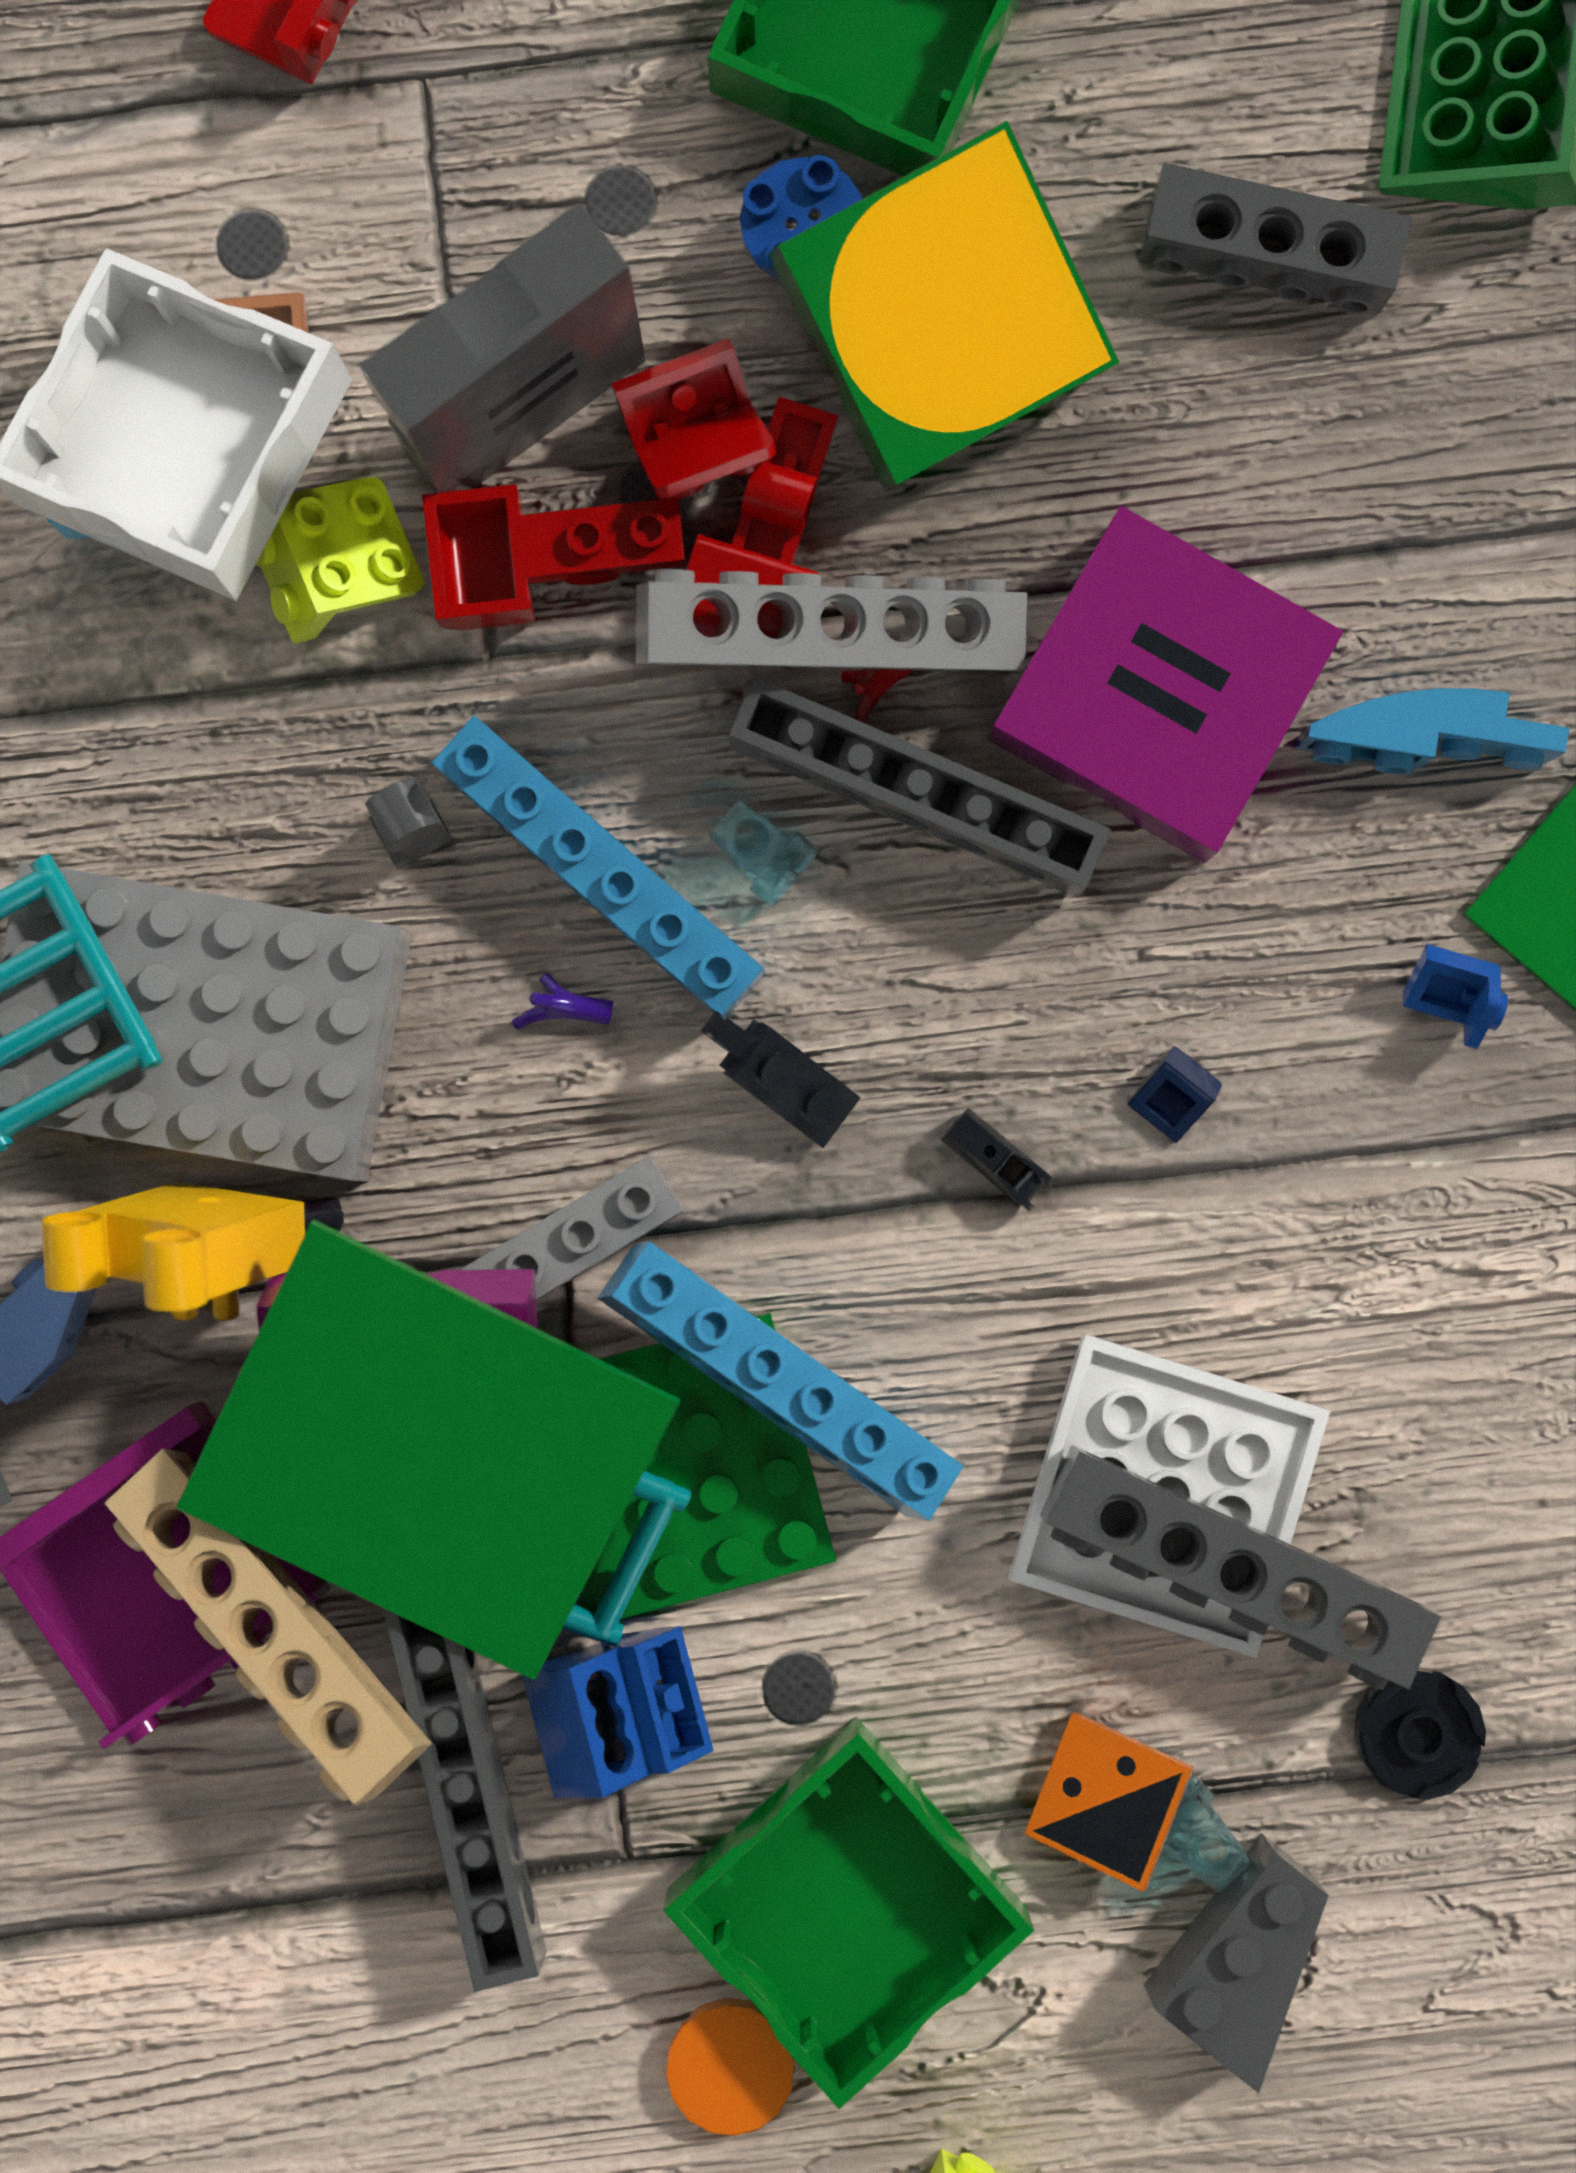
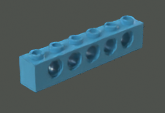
(598, 868)
(780, 1381)

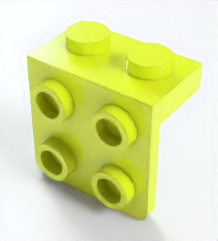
(335, 554)

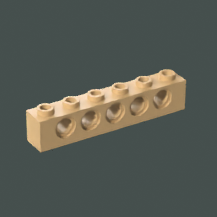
(386, 1734)

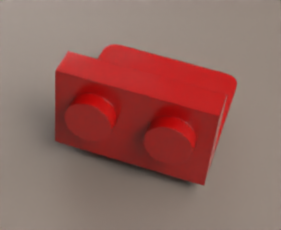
(282, 33)
(693, 421)

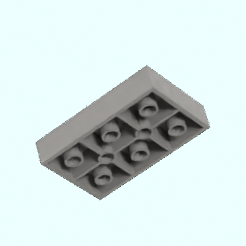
(261, 1014)

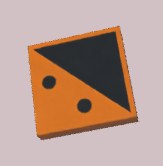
(1109, 1801)

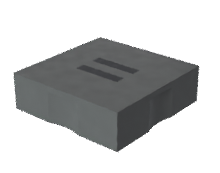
(510, 354)

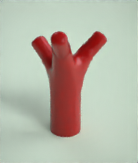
(873, 685)

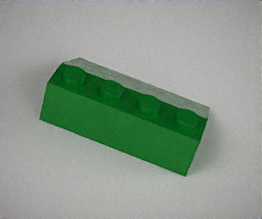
(1483, 103)

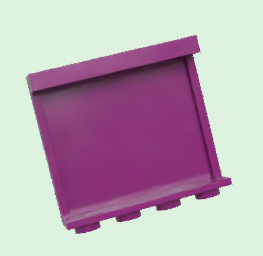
(99, 1597)

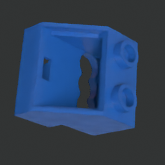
(656, 1722)

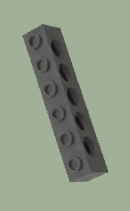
(917, 787)
(1396, 1626)
(469, 1806)

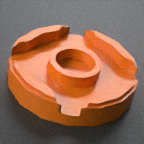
(728, 2068)

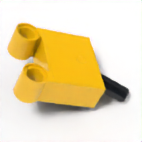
(181, 1244)

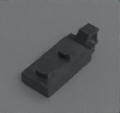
(782, 1077)

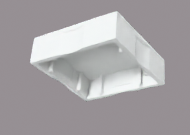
(171, 424)

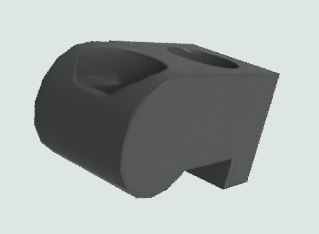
(407, 822)

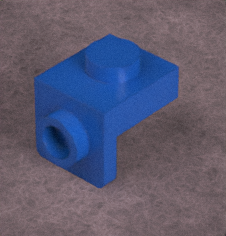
(1458, 990)

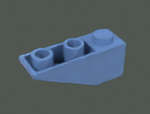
(37, 1332)

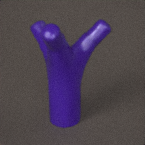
(563, 1005)

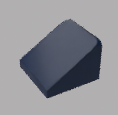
(1175, 1094)

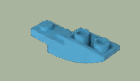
(1409, 726)

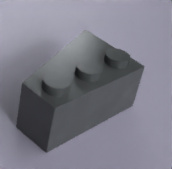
(1242, 1961)

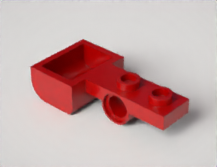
(771, 513)
(491, 553)

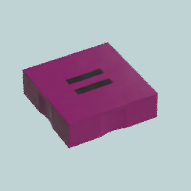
(1165, 684)

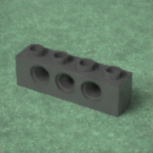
(1304, 223)

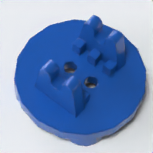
(791, 194)

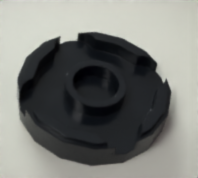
(1420, 1737)

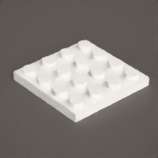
(1192, 1434)

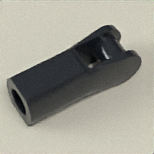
(988, 1152)

